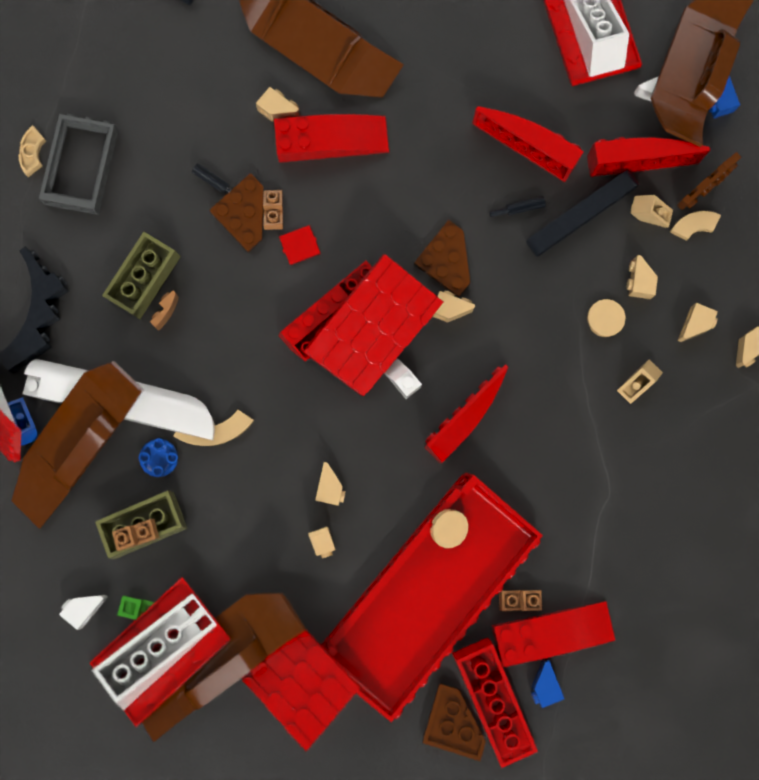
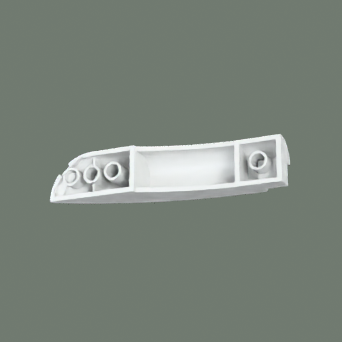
(153, 408)

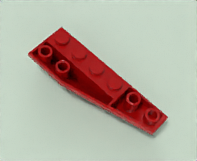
(308, 324)
(465, 419)

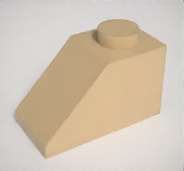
(651, 210)
(698, 321)
(640, 381)
(329, 487)
(322, 542)

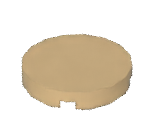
(606, 318)
(449, 528)

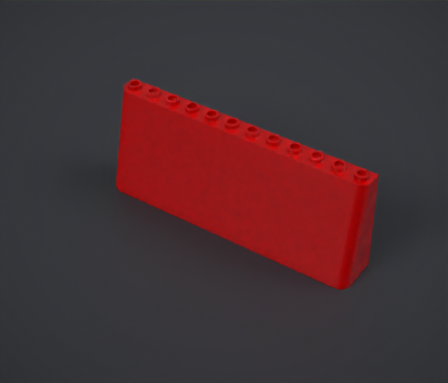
(429, 597)

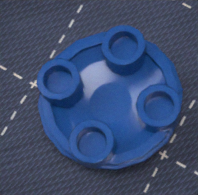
(158, 457)

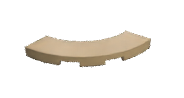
(224, 432)

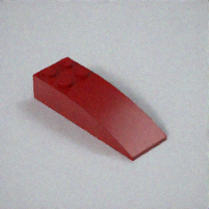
(330, 136)
(530, 140)
(641, 155)
(553, 634)
(495, 702)

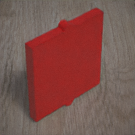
(299, 245)

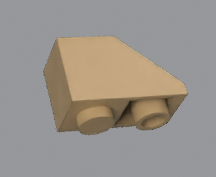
(275, 106)
(643, 279)
(453, 307)
(748, 348)

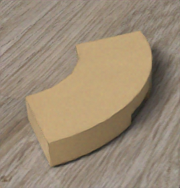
(29, 151)
(695, 223)

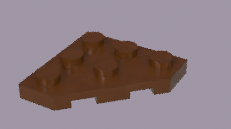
(710, 182)
(242, 212)
(447, 259)
(453, 726)

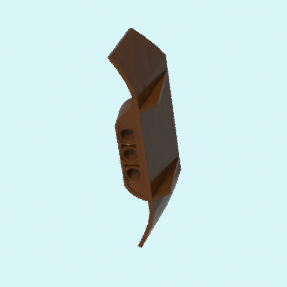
(322, 45)
(697, 66)
(73, 439)
(256, 629)

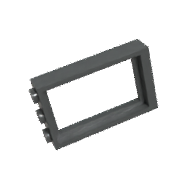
(91, 206)

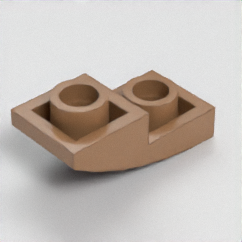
(273, 209)
(168, 304)
(135, 535)
(520, 600)

